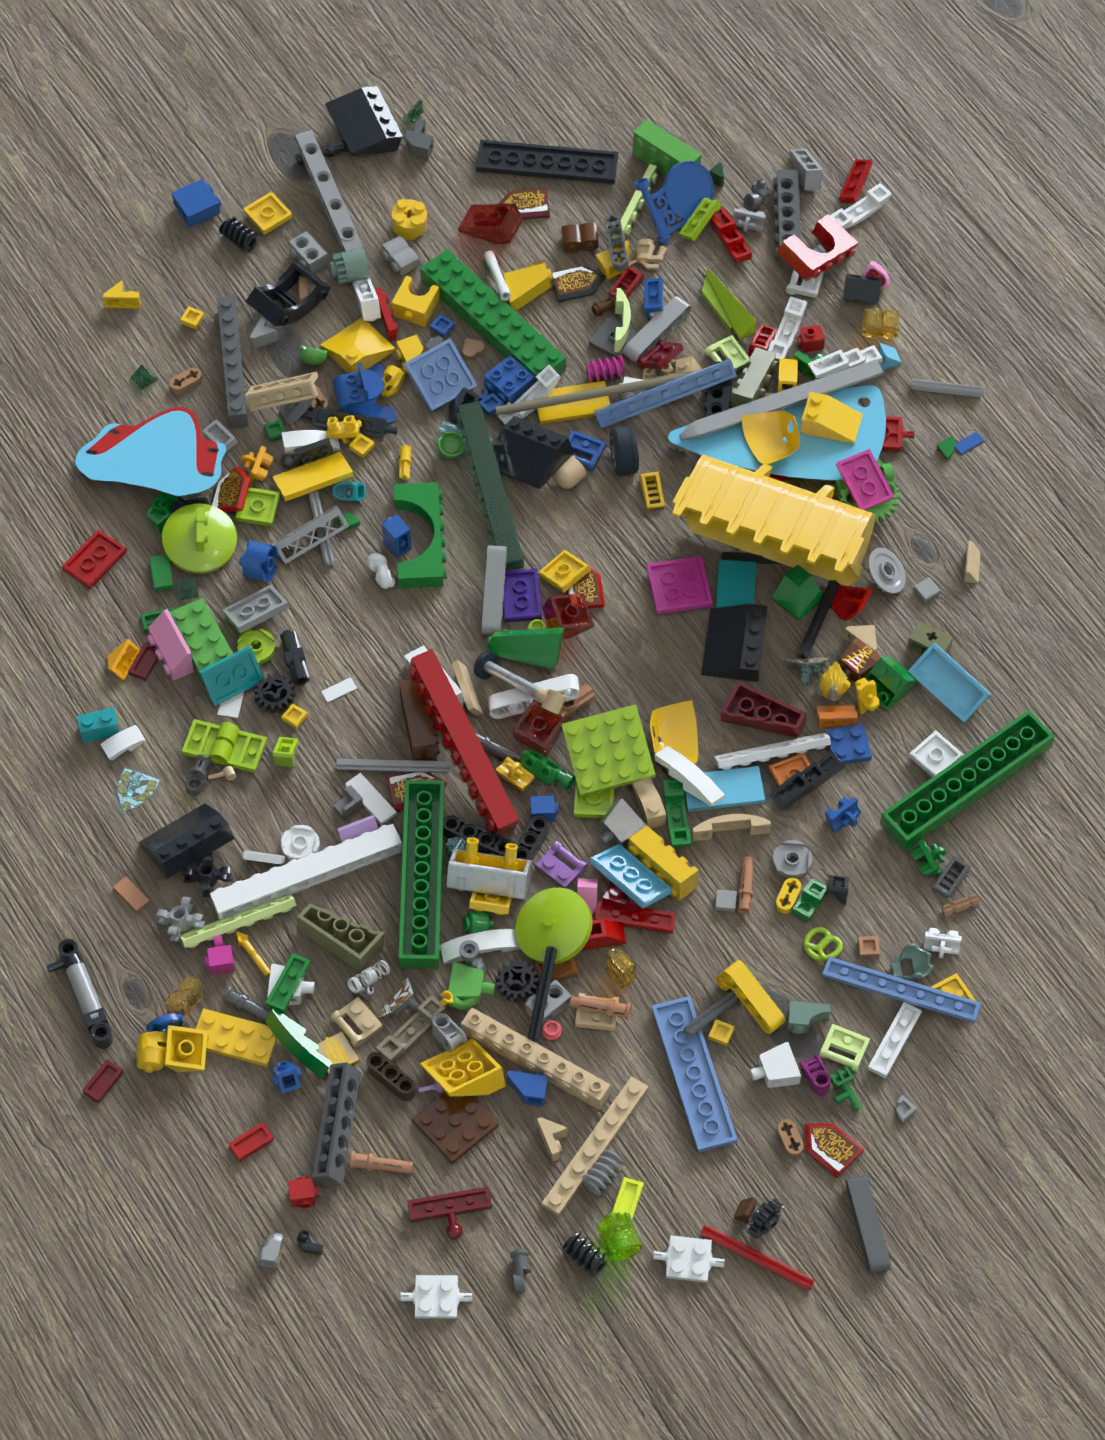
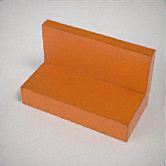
(836, 716)

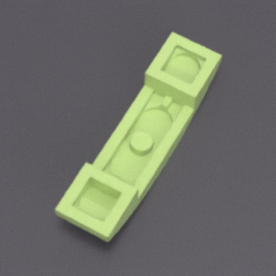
(621, 307)

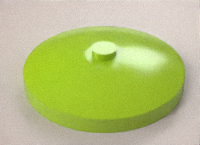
(556, 920)

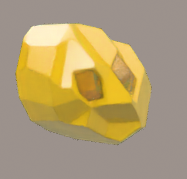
(392, 381)

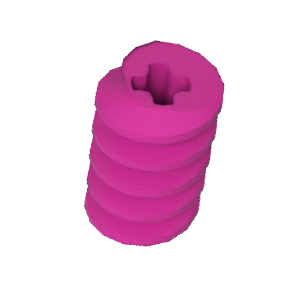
(606, 368)

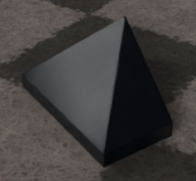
(465, 396)
(839, 887)

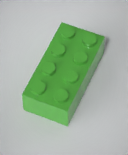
(661, 148)
(201, 634)

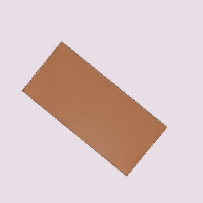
(131, 894)

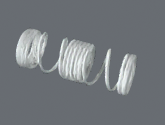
(369, 976)

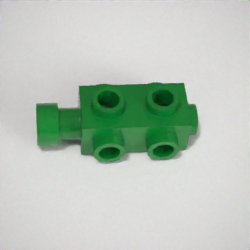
(544, 770)

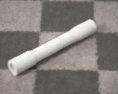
(501, 285)

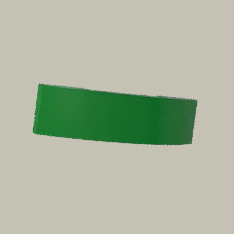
(676, 813)

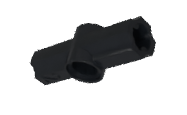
(294, 657)

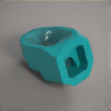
(350, 491)

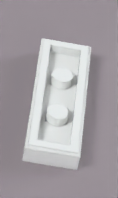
(372, 800)

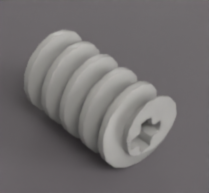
(601, 1172)

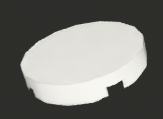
(299, 842)

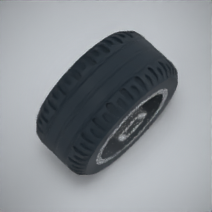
(624, 450)

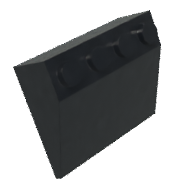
(365, 122)
(530, 452)
(735, 642)
(187, 839)

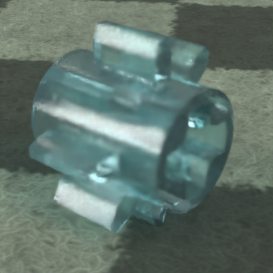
(457, 843)

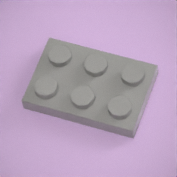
(255, 608)

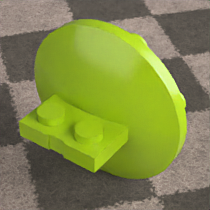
(199, 538)

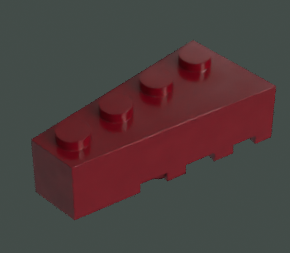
(761, 711)

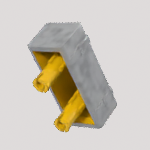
(488, 872)

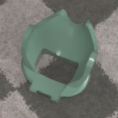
(919, 960)

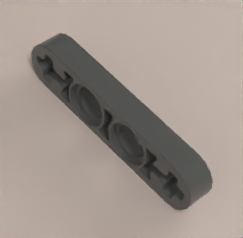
(616, 242)

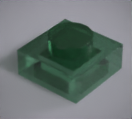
(187, 588)

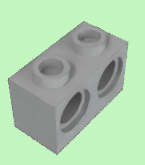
(308, 252)
(553, 1006)

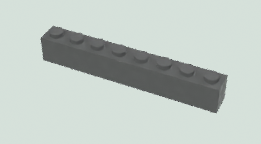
(232, 362)

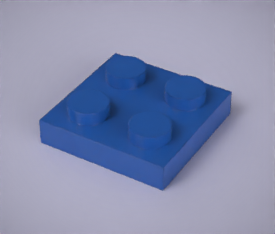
(849, 743)

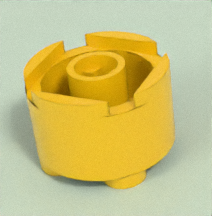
(409, 219)

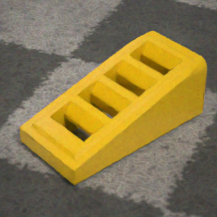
(648, 477)

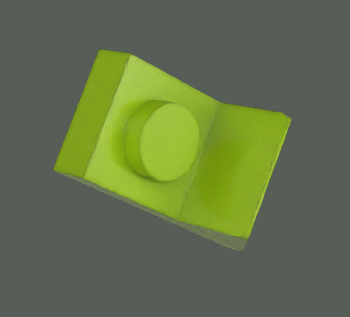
(285, 752)

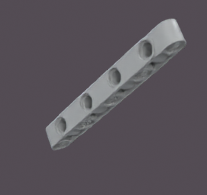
(327, 191)

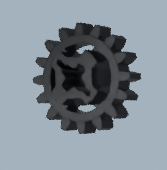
(274, 693)
(517, 988)
(765, 1218)

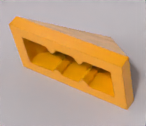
(122, 658)

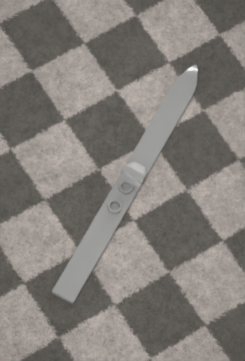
(782, 399)

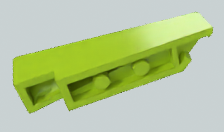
(727, 307)

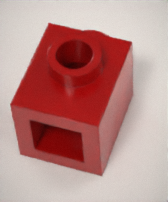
(810, 338)

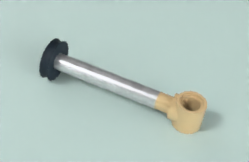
(487, 665)

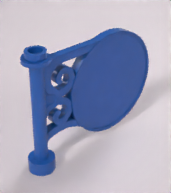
(682, 193)

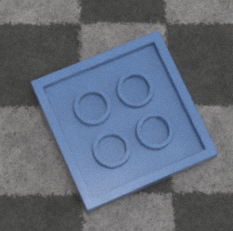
(439, 374)

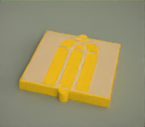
(337, 1050)

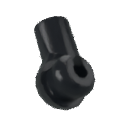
(307, 1245)

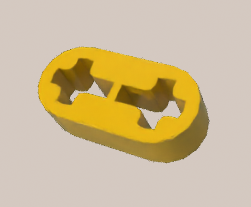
(792, 897)

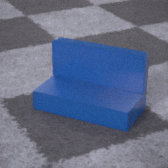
(653, 296)

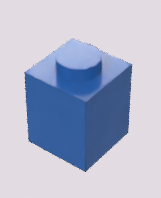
(544, 807)

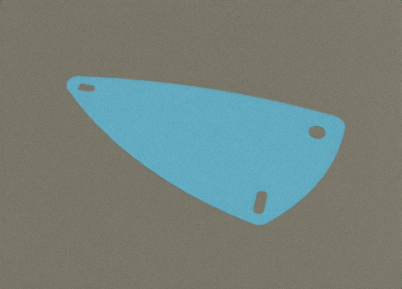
(816, 455)

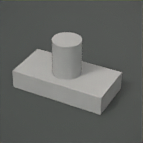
(218, 433)

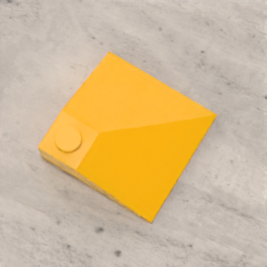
(357, 344)
(465, 1071)

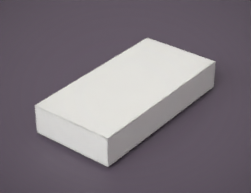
(263, 857)

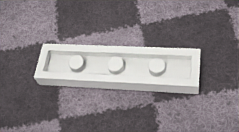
(894, 1040)

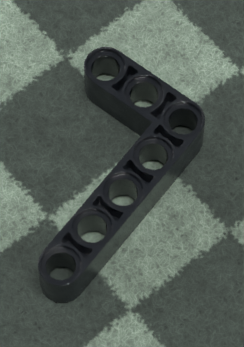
(497, 842)

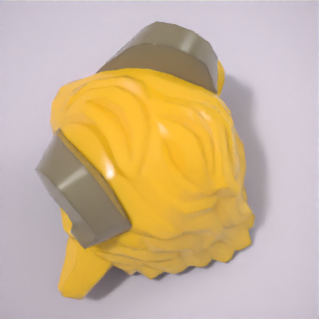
(832, 683)

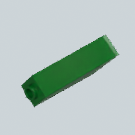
(529, 646)

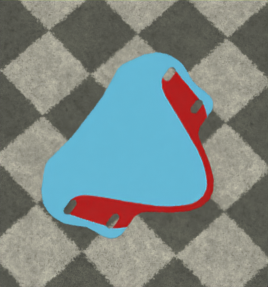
(155, 454)

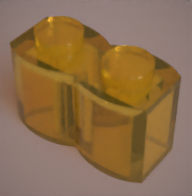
(880, 323)
(620, 967)
(187, 995)

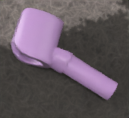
(431, 1087)

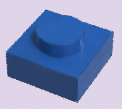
(442, 325)

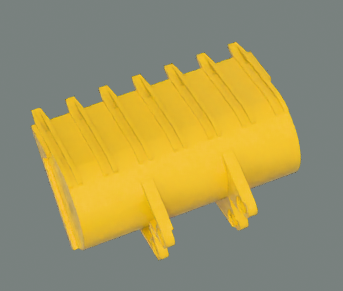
(775, 519)

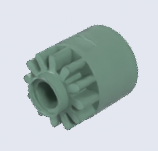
(349, 266)

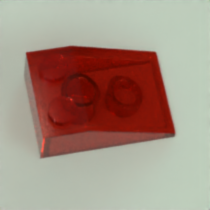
(492, 222)

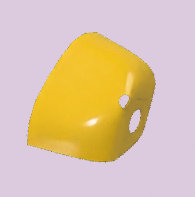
(766, 432)
(676, 728)

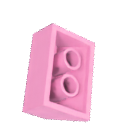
(170, 646)

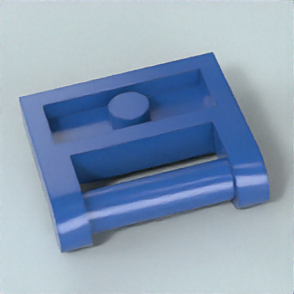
(587, 446)

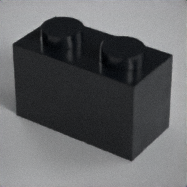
(862, 288)

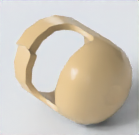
(570, 473)

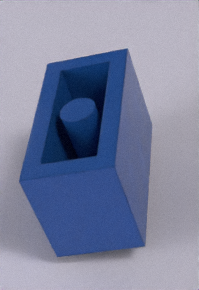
(396, 536)

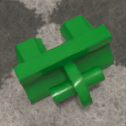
(923, 851)

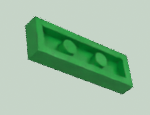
(288, 982)

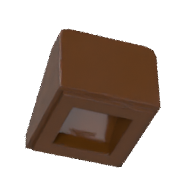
(745, 1209)

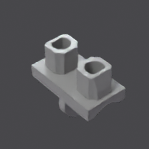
(749, 220)

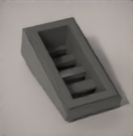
(960, 864)

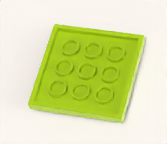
(608, 750)

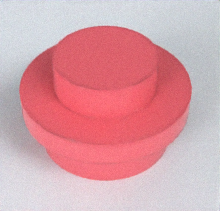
(551, 1030)

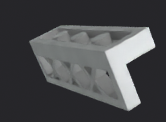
(310, 526)

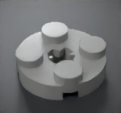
(785, 867)

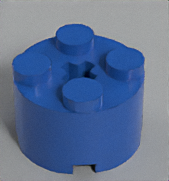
(259, 561)

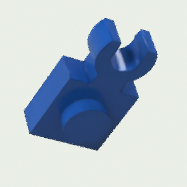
(489, 402)

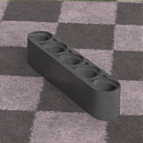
(868, 1224)

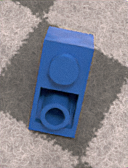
(529, 1087)

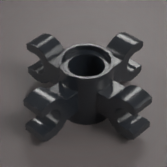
(207, 875)

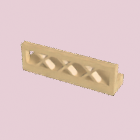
(282, 392)

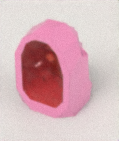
(876, 270)

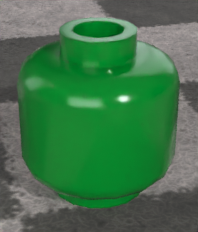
(477, 922)

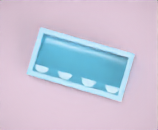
(949, 682)

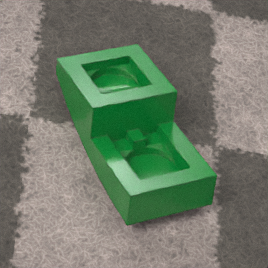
(161, 572)
(810, 900)

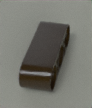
(386, 1068)

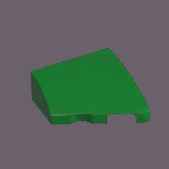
(161, 510)

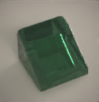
(414, 112)
(143, 377)

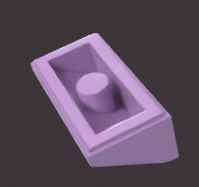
(357, 828)

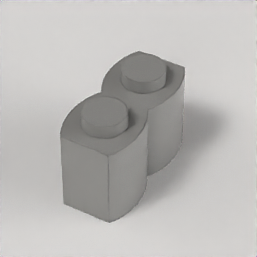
(400, 255)

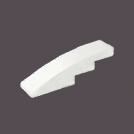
(841, 361)
(691, 776)

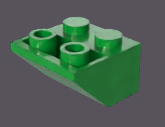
(891, 681)

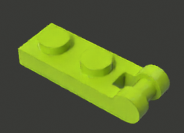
(699, 219)

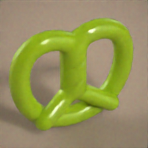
(821, 945)

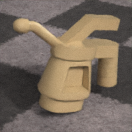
(645, 255)

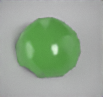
(312, 355)
(451, 445)

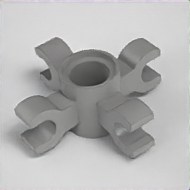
(180, 919)

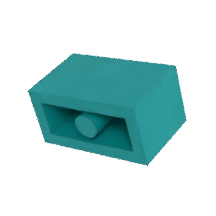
(98, 725)

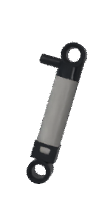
(84, 992)

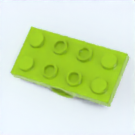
(225, 745)

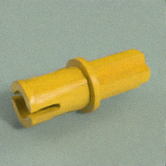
(405, 462)

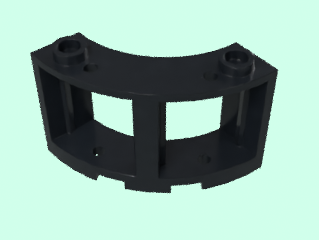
(263, 297)

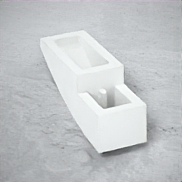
(297, 439)

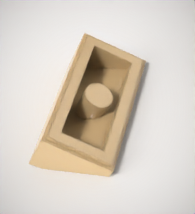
(972, 563)

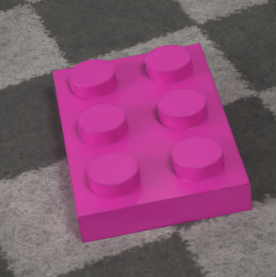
(864, 480)

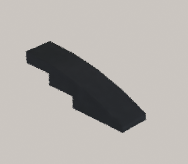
(806, 781)

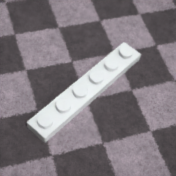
(779, 749)

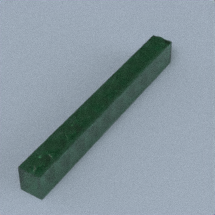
(489, 482)

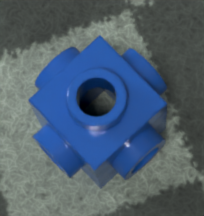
(286, 1076)

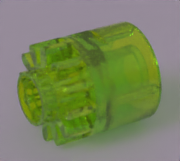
(619, 1236)

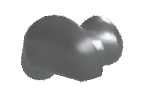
(366, 992)

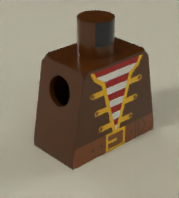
(857, 660)

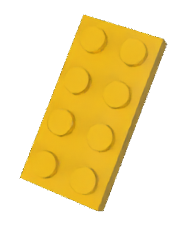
(237, 1037)

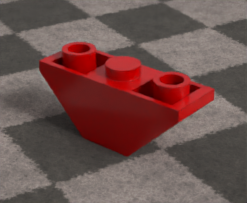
(605, 934)

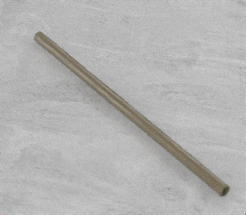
(585, 395)

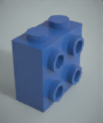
(196, 202)
(508, 380)

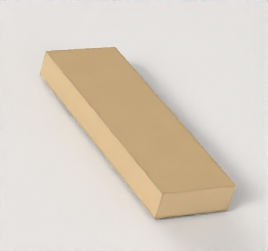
(467, 688)

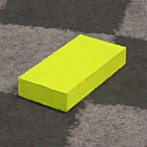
(628, 1196)

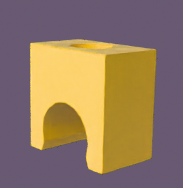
(412, 307)

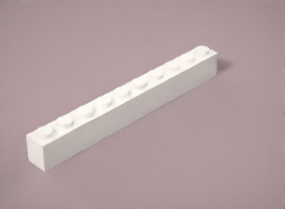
(307, 871)

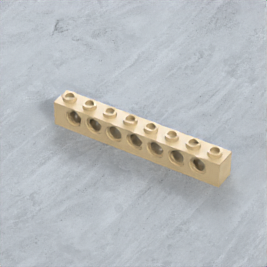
(535, 1058)

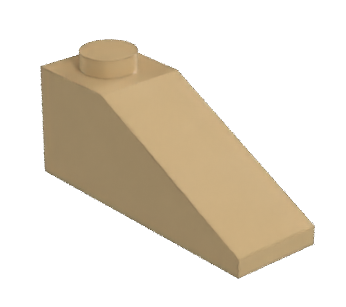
(649, 803)

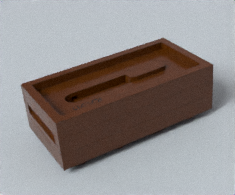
(418, 723)

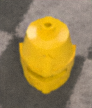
(149, 1053)

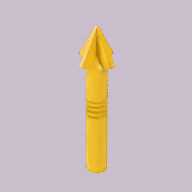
(243, 940)

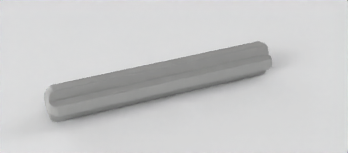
(947, 388)

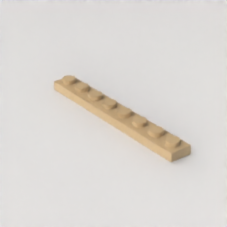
(594, 1146)

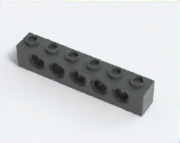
(787, 208)
(336, 1124)

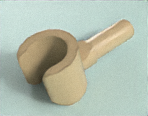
(228, 772)

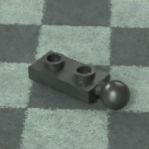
(308, 453)

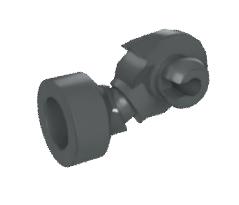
(758, 195)

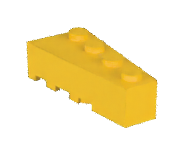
(664, 862)

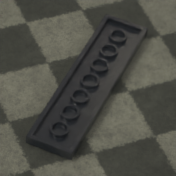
(547, 161)

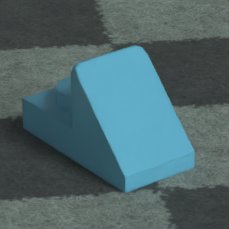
(889, 356)

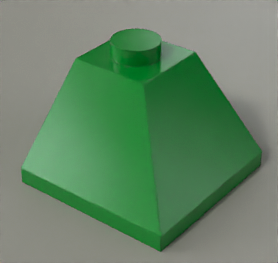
(797, 593)

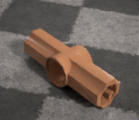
(586, 695)

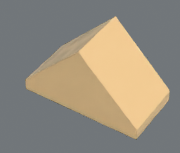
(863, 633)

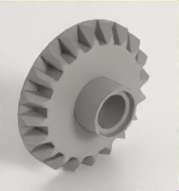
(886, 570)

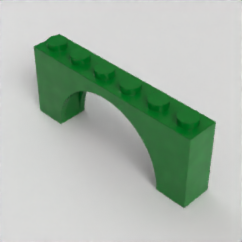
(427, 568)

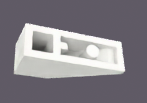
(367, 299)

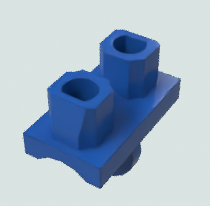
(845, 815)

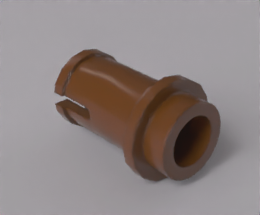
(603, 306)

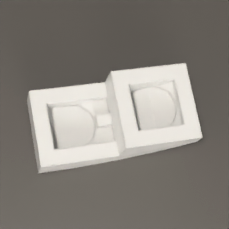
(122, 741)

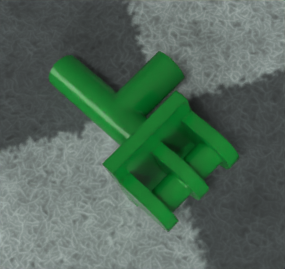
(844, 1083)

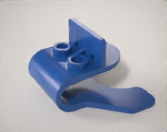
(358, 390)

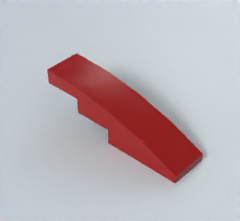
(729, 236)

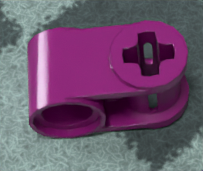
(814, 1072)

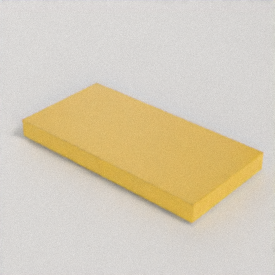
(573, 410)
(313, 476)

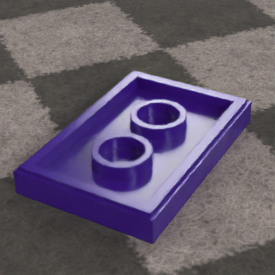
(521, 596)

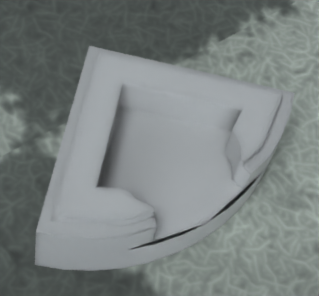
(904, 1109)

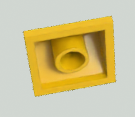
(185, 1049)

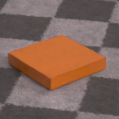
(785, 769)

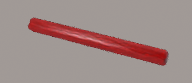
(757, 1257)

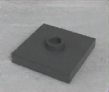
(604, 338)

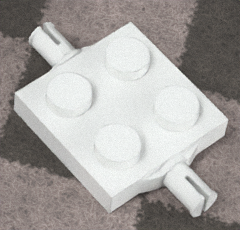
(688, 1259)
(436, 1296)

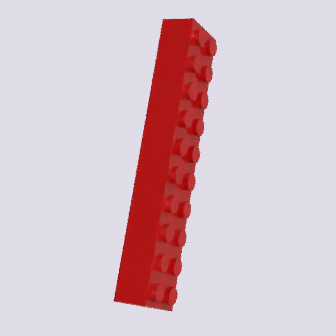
(463, 743)

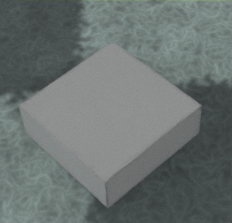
(927, 589)
(726, 900)

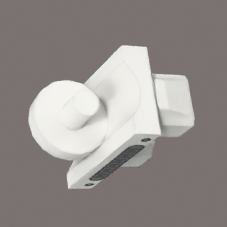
(941, 942)

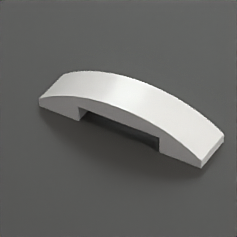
(864, 208)
(788, 327)
(541, 389)
(487, 941)

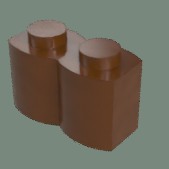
(579, 237)

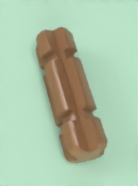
(960, 905)

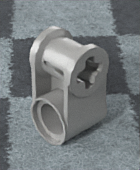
(447, 1032)

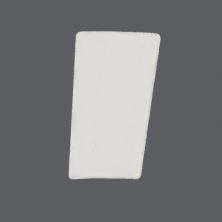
(339, 689)

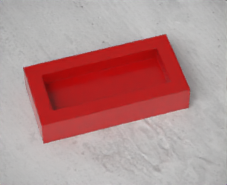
(251, 1141)

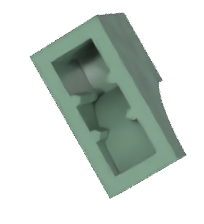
(805, 1014)

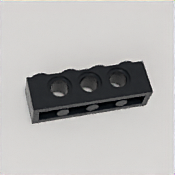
(720, 390)

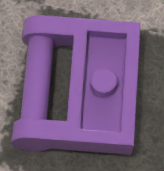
(557, 870)

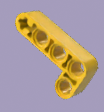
(751, 995)

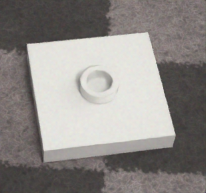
(935, 754)

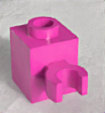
(219, 958)

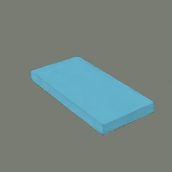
(739, 785)
(631, 875)

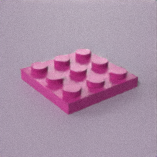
(679, 585)

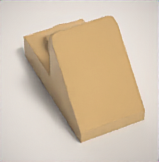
(550, 1134)

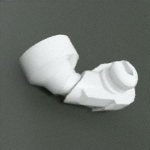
(378, 564)

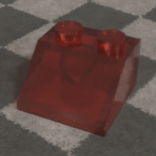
(568, 613)
(538, 728)

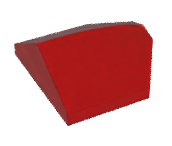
(850, 601)

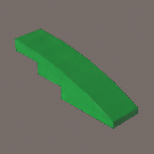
(293, 1038)

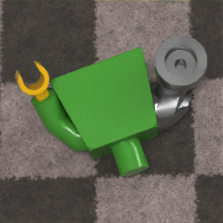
(467, 981)

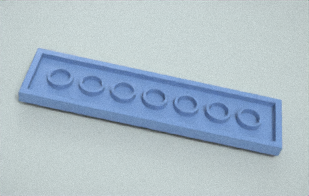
(694, 1075)

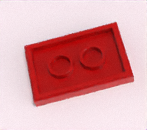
(94, 559)

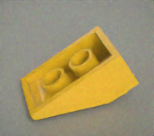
(830, 419)

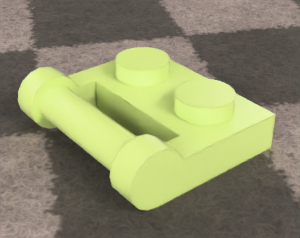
(730, 350)
(845, 1041)

